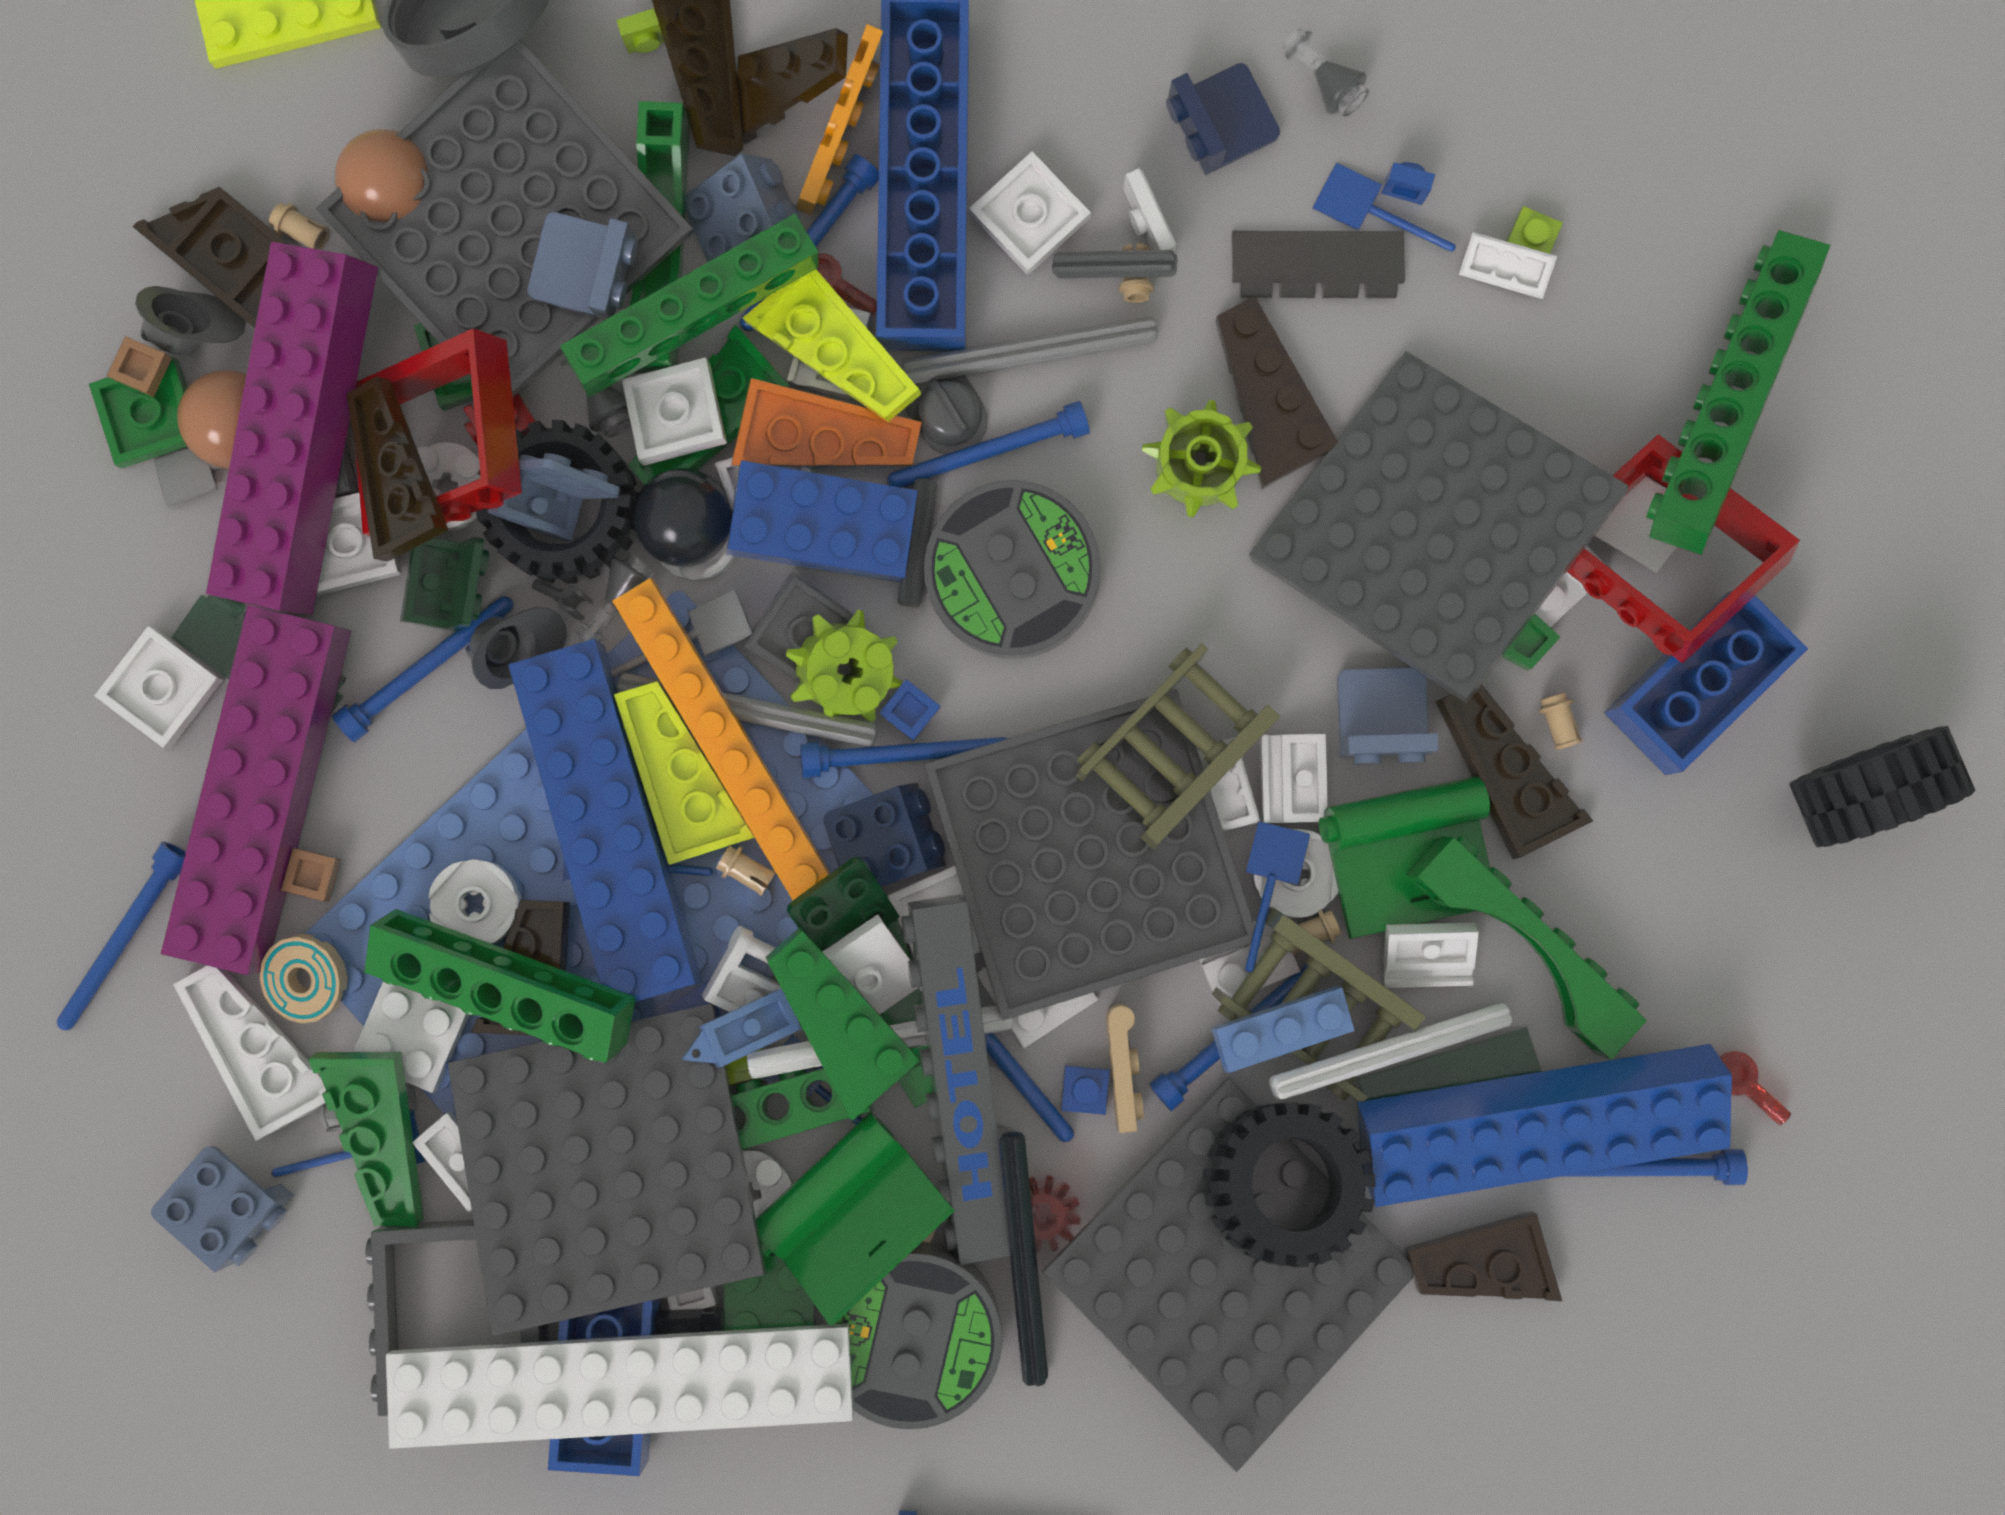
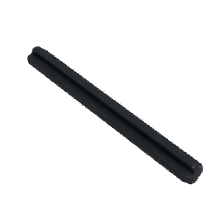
(1023, 1258)

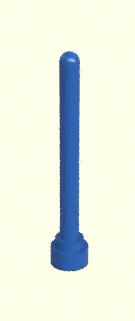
(858, 177)
(1068, 422)
(356, 718)
(819, 759)
(166, 866)
(1173, 1085)
(1028, 1088)
(1728, 1167)

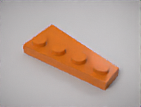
(810, 430)

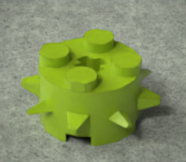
(1206, 433)
(837, 644)

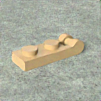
(1123, 1065)

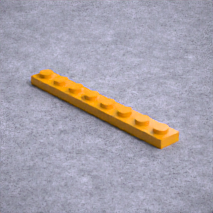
(721, 737)

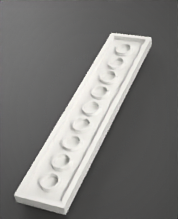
(619, 1386)

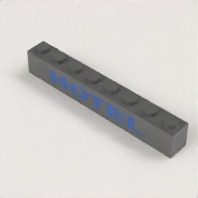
(959, 1076)

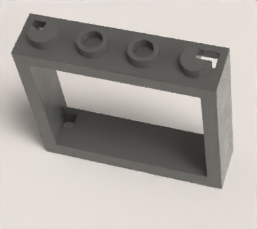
(382, 1292)

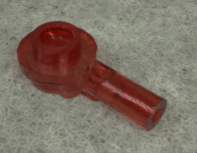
(832, 273)
(1744, 1081)

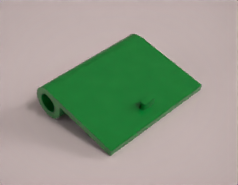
(1383, 838)
(852, 1217)

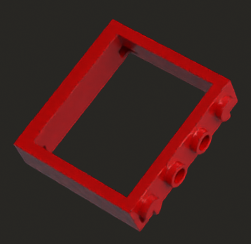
(488, 363)
(1736, 519)

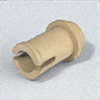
(289, 222)
(1136, 288)
(1561, 720)
(745, 870)
(1322, 927)

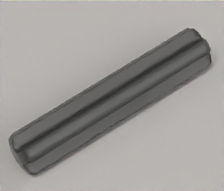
(1115, 264)
(912, 585)

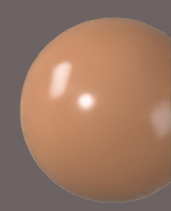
(380, 174)
(210, 415)

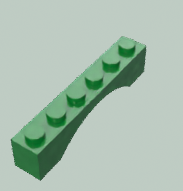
(663, 159)
(1590, 1006)

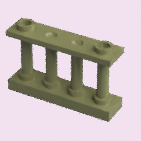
(1187, 786)
(1321, 963)

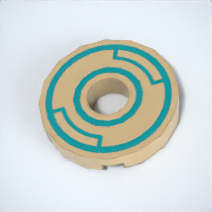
(282, 986)

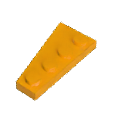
(846, 112)

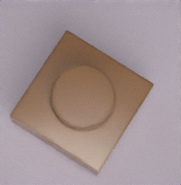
(139, 366)
(311, 874)

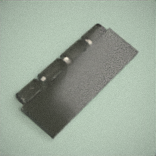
(1311, 257)

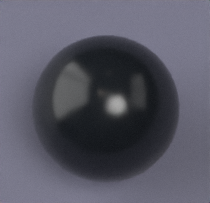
(682, 517)

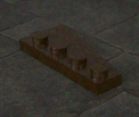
(704, 65)
(1271, 395)
(393, 479)
(1522, 793)

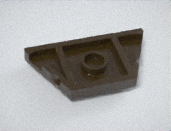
(217, 246)

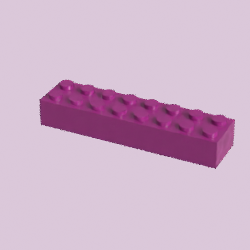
(291, 428)
(255, 790)

